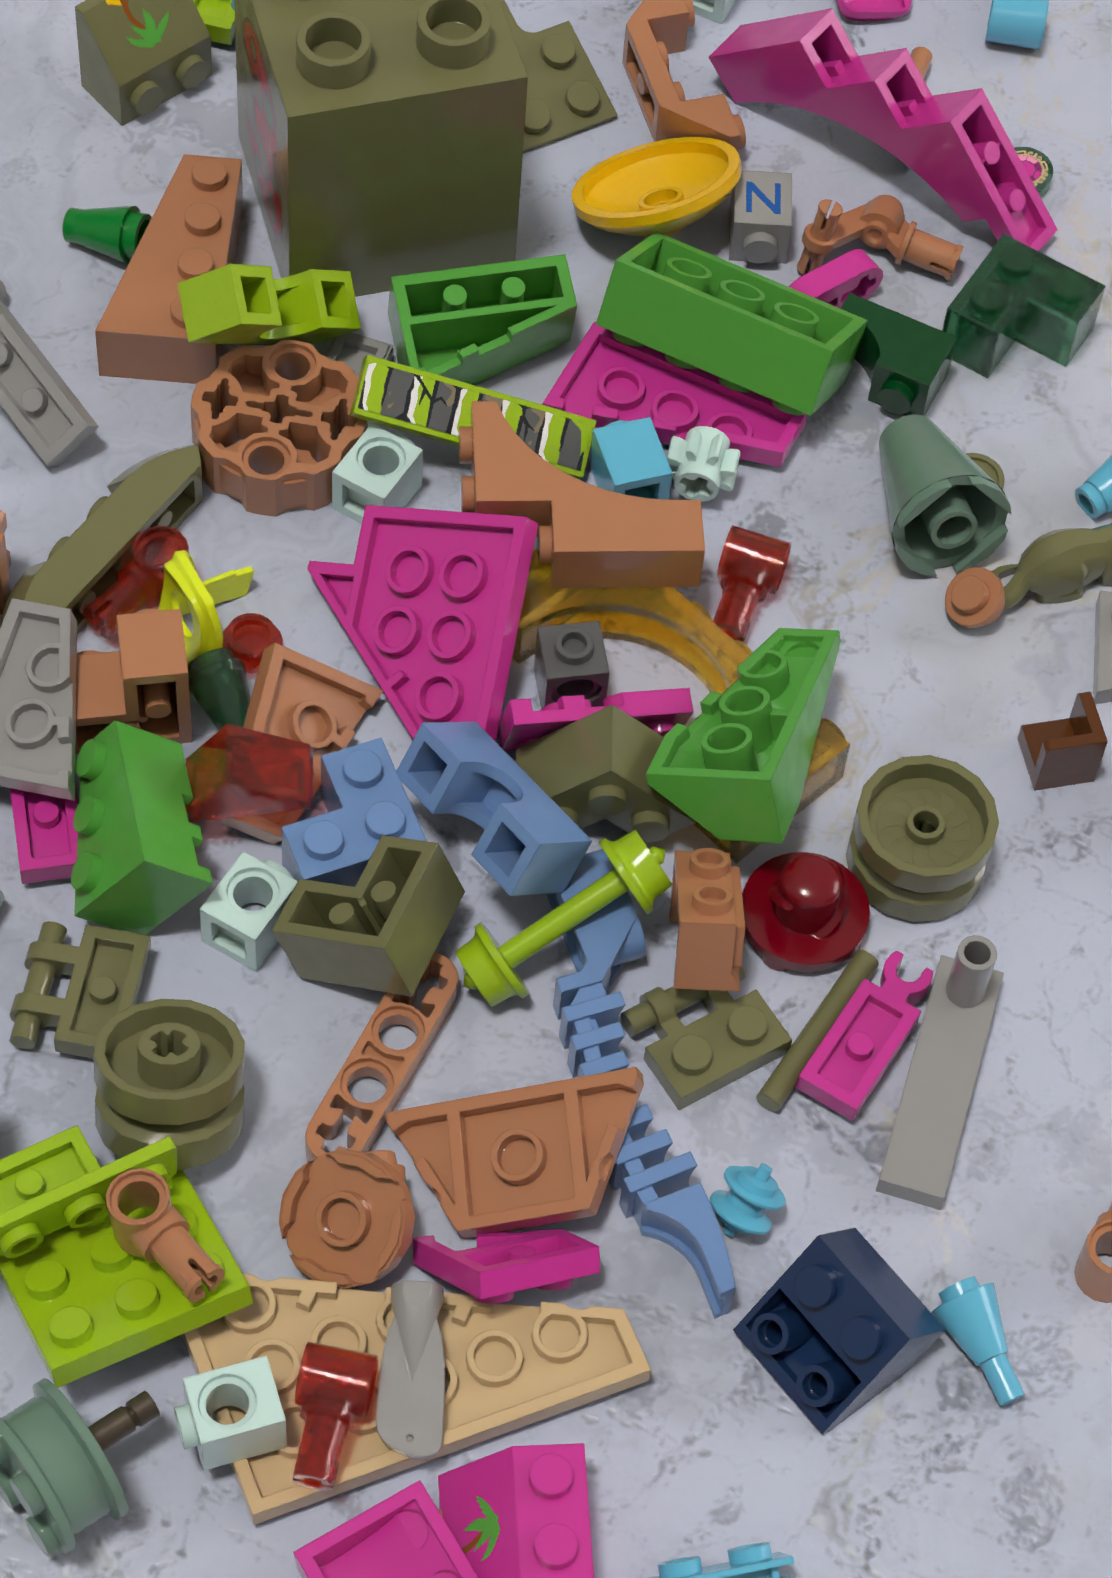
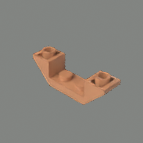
(651, 35)

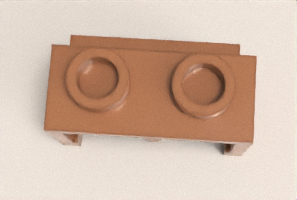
(710, 920)

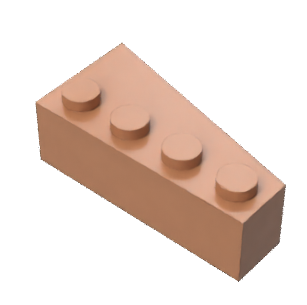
(187, 236)

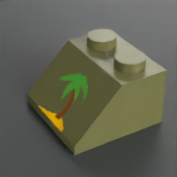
(140, 53)

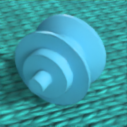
(745, 1203)

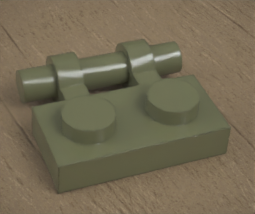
(103, 982)
(711, 1050)

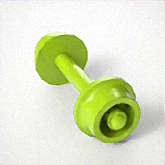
(493, 966)

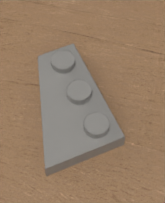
(38, 699)

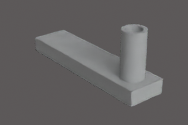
(37, 395)
(942, 1075)

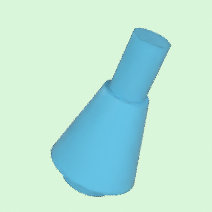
(975, 1323)

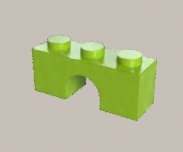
(252, 308)

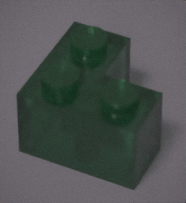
(1024, 300)

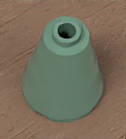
(938, 499)

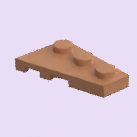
(305, 704)

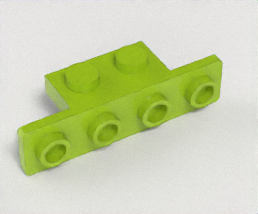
(63, 1186)

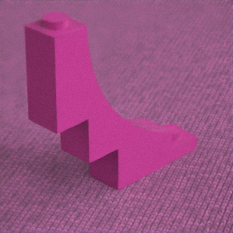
(943, 138)

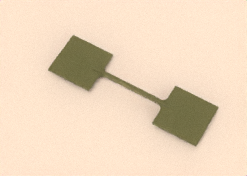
(561, 85)

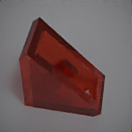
(248, 775)

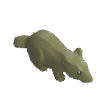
(1060, 565)

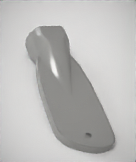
(413, 1372)

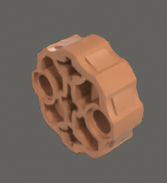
(275, 426)

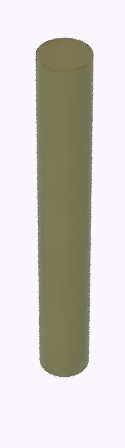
(786, 1073)

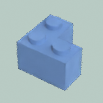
(362, 805)

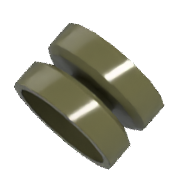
(922, 837)
(170, 1074)

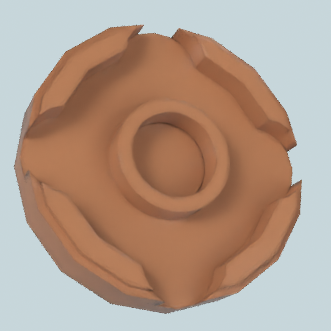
(347, 1218)

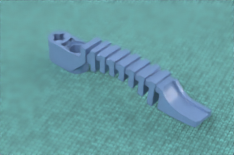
(651, 1189)

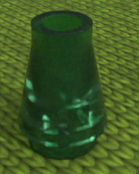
(220, 687)

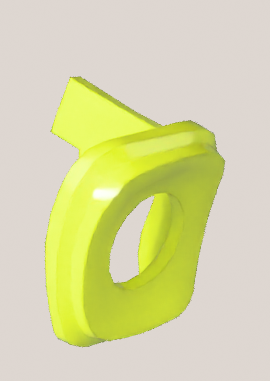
(187, 592)

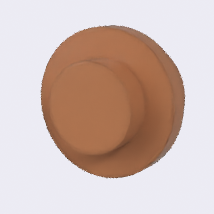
(975, 598)

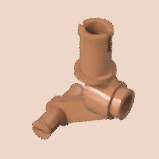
(879, 226)

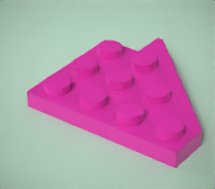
(435, 608)

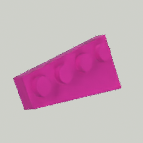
(632, 383)

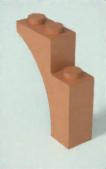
(582, 530)

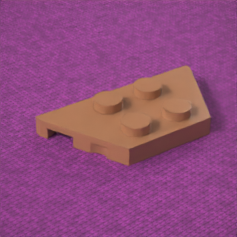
(522, 1151)

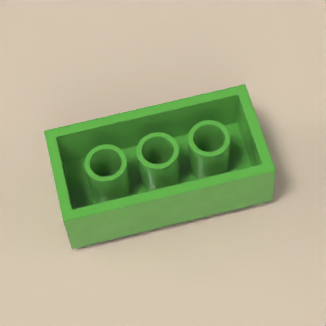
(730, 324)

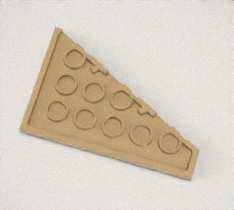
(500, 1372)

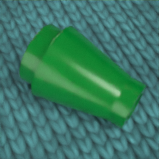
(106, 230)

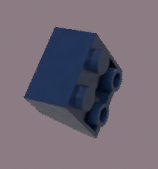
(838, 1328)

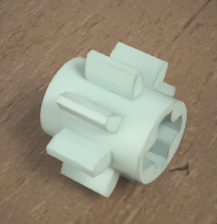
(702, 463)

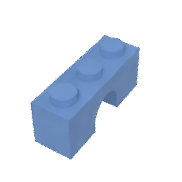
(526, 836)

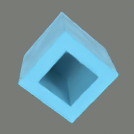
(630, 459)

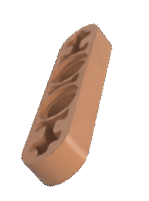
(378, 1061)

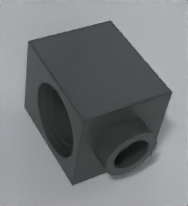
(571, 662)

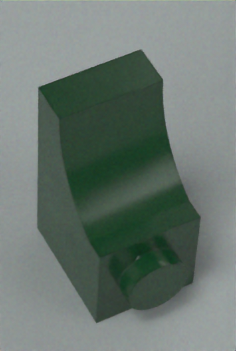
(901, 357)

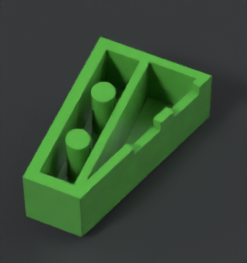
(134, 831)

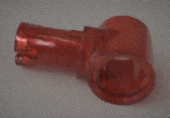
(748, 571)
(139, 580)
(333, 1392)

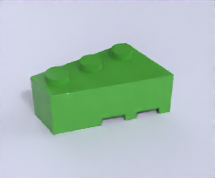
(481, 316)

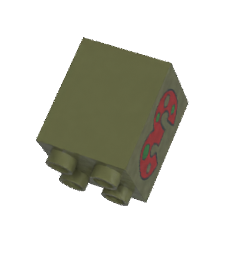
(382, 133)

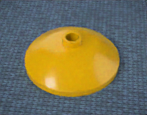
(657, 186)

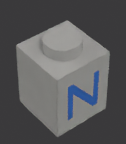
(760, 217)

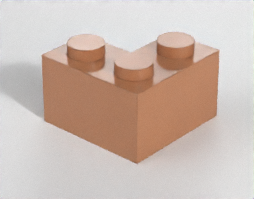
(138, 684)

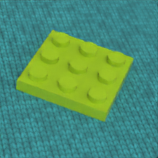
(100, 1305)

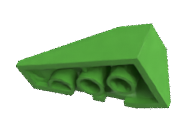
(751, 746)

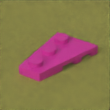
(654, 708)

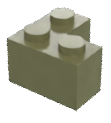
(599, 773)
(379, 929)

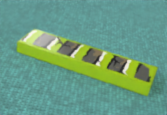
(438, 405)

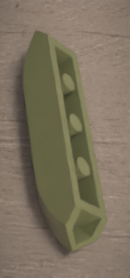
(87, 563)

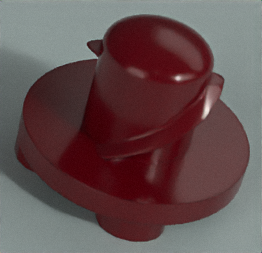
(804, 912)

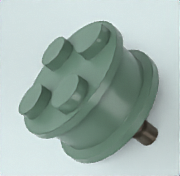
(60, 1464)

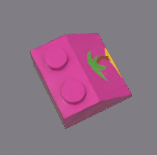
(522, 1512)

